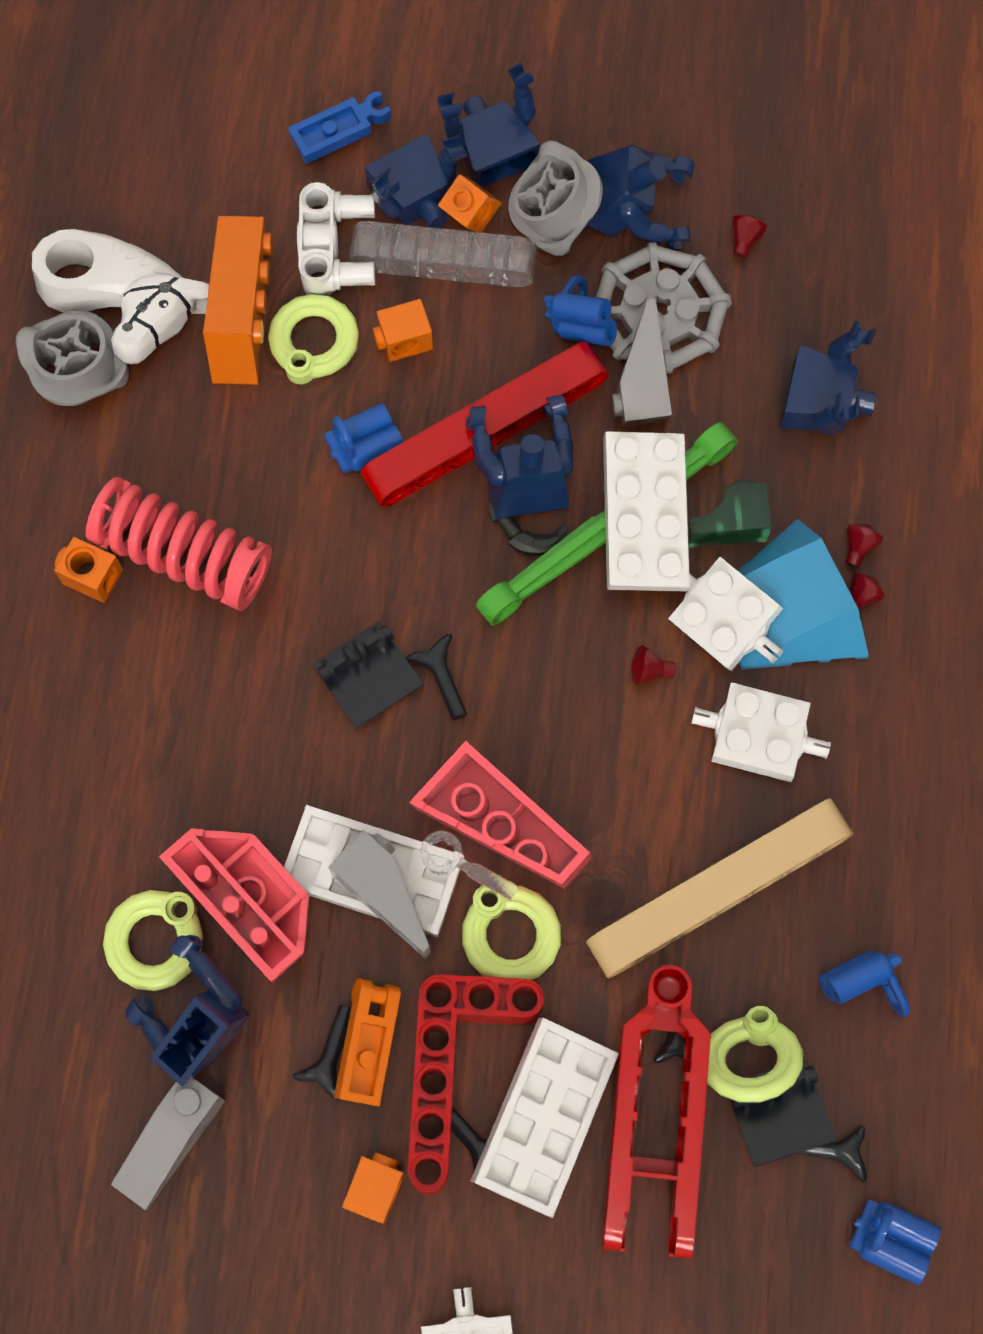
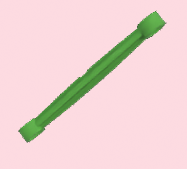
(506, 596)

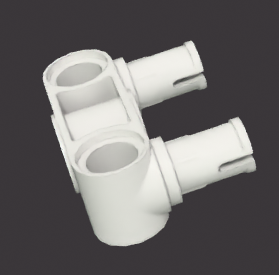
(319, 239)

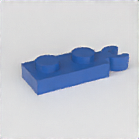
(337, 126)

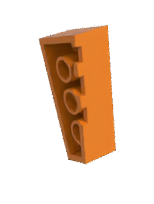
(237, 299)

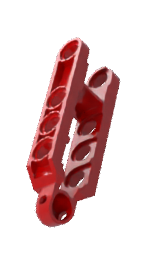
(665, 1010)

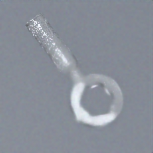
(474, 870)

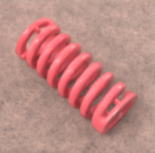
(163, 524)

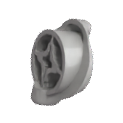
(555, 198)
(66, 345)

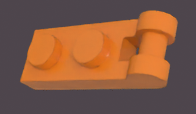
(367, 1043)

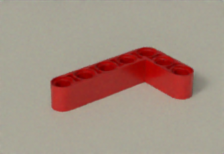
(443, 1061)

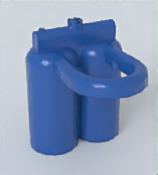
(581, 316)
(362, 437)
(862, 975)
(895, 1240)

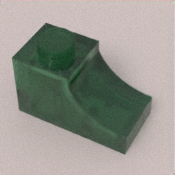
(737, 520)

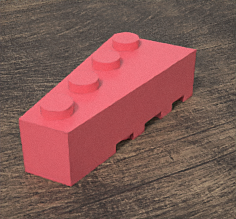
(494, 812)

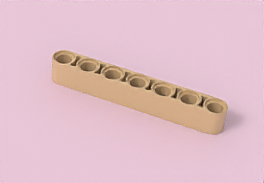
(719, 888)

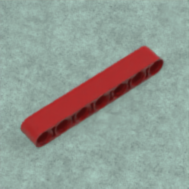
(508, 412)

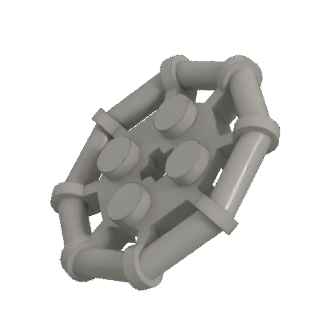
(675, 293)

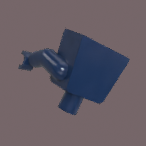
(496, 135)
(414, 180)
(629, 193)
(823, 386)
(529, 474)
(203, 1027)

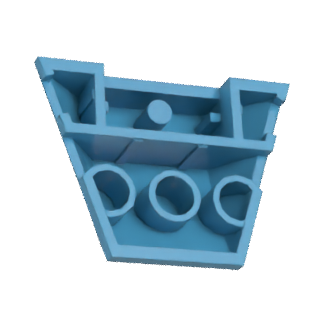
(818, 610)

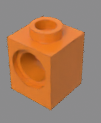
(469, 204)
(403, 330)
(97, 582)
(374, 1188)

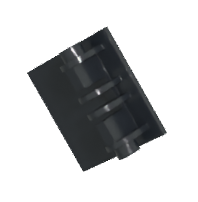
(367, 674)
(785, 1123)

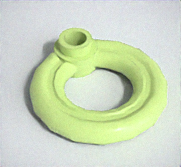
(319, 365)
(547, 935)
(117, 936)
(768, 1032)

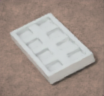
(646, 511)
(326, 835)
(545, 1117)

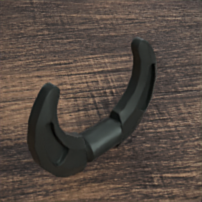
(525, 541)

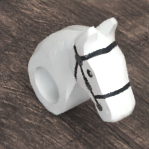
(121, 275)

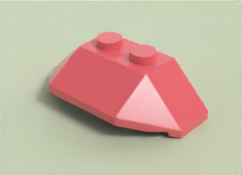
(244, 894)

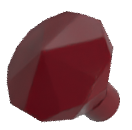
(746, 231)
(861, 541)
(865, 590)
(649, 666)

